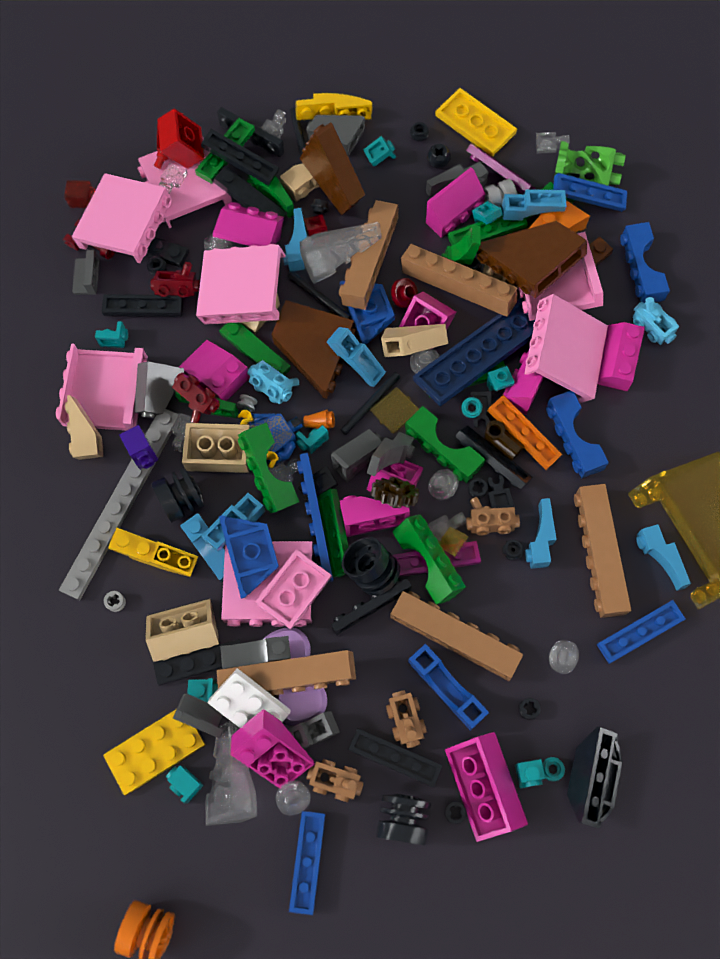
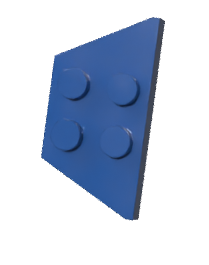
(375, 317)
(249, 552)

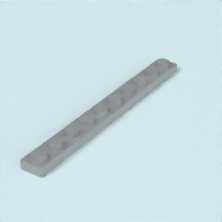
(115, 511)

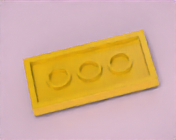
(476, 122)
(152, 752)

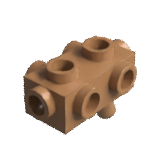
(487, 520)
(408, 726)
(342, 782)

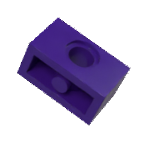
(139, 447)

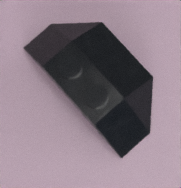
(595, 777)

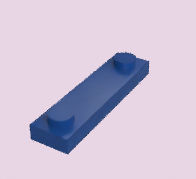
(591, 192)
(641, 631)
(307, 863)

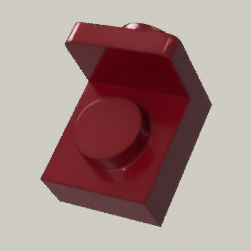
(315, 225)

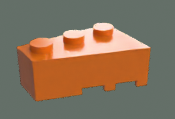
(572, 218)

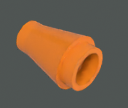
(321, 418)

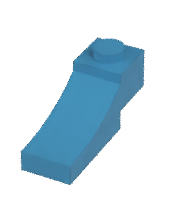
(533, 202)
(292, 255)
(356, 355)
(247, 509)
(194, 529)
(653, 543)
(538, 551)

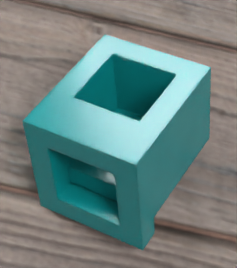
(529, 773)
(183, 783)

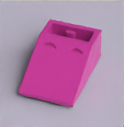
(270, 749)

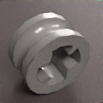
(247, 403)
(112, 595)

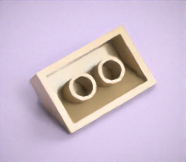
(214, 448)
(181, 630)

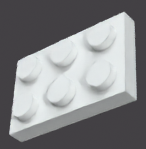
(243, 698)

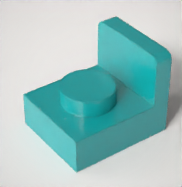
(379, 150)
(486, 213)
(112, 338)
(499, 379)
(314, 440)
(202, 688)

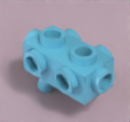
(656, 322)
(271, 382)

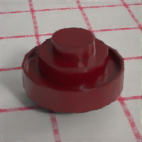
(403, 292)

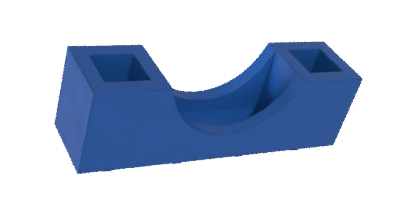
(649, 283)
(586, 457)
(459, 700)

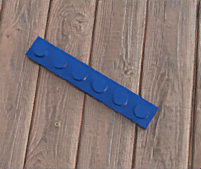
(312, 508)

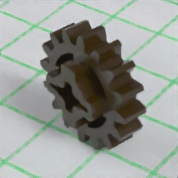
(395, 492)

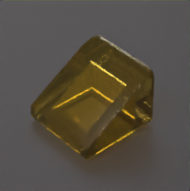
(453, 541)

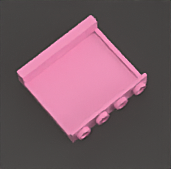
(192, 193)
(122, 216)
(239, 284)
(577, 286)
(567, 347)
(103, 386)
(246, 610)

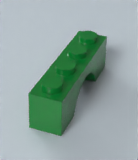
(256, 444)
(463, 462)
(443, 579)

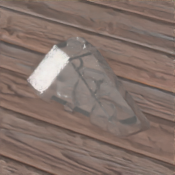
(330, 249)
(232, 787)

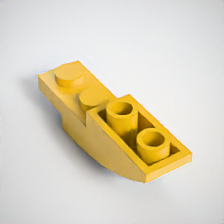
(333, 105)
(153, 553)

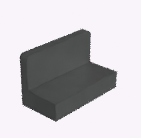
(86, 274)
(199, 715)

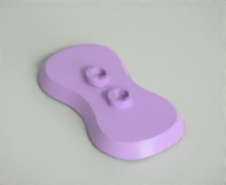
(303, 704)

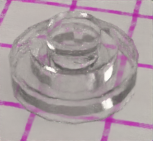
(213, 242)
(421, 359)
(443, 484)
(563, 656)
(292, 797)

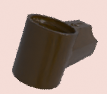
(504, 441)

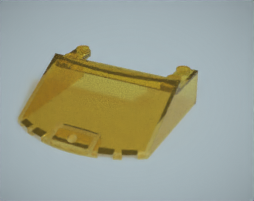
(693, 504)

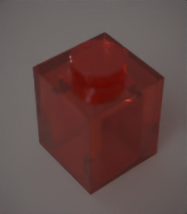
(78, 193)

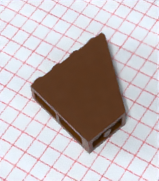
(331, 168)
(534, 256)
(303, 339)

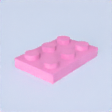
(293, 589)

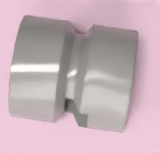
(495, 194)

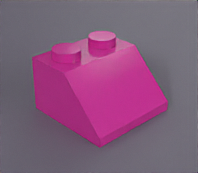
(427, 311)
(406, 472)

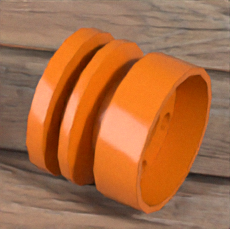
(143, 932)

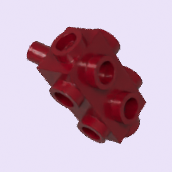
(176, 282)
(200, 399)

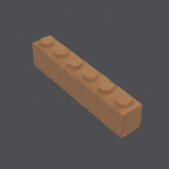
(367, 264)
(459, 280)
(602, 551)
(456, 636)
(298, 672)

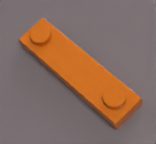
(525, 432)

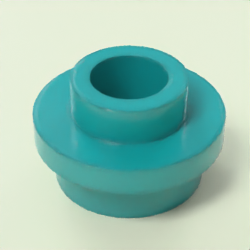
(471, 401)
(559, 766)

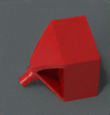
(178, 140)

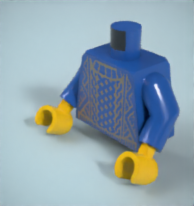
(281, 432)

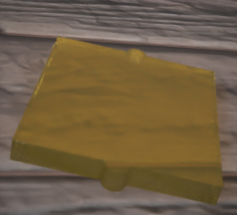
(394, 410)

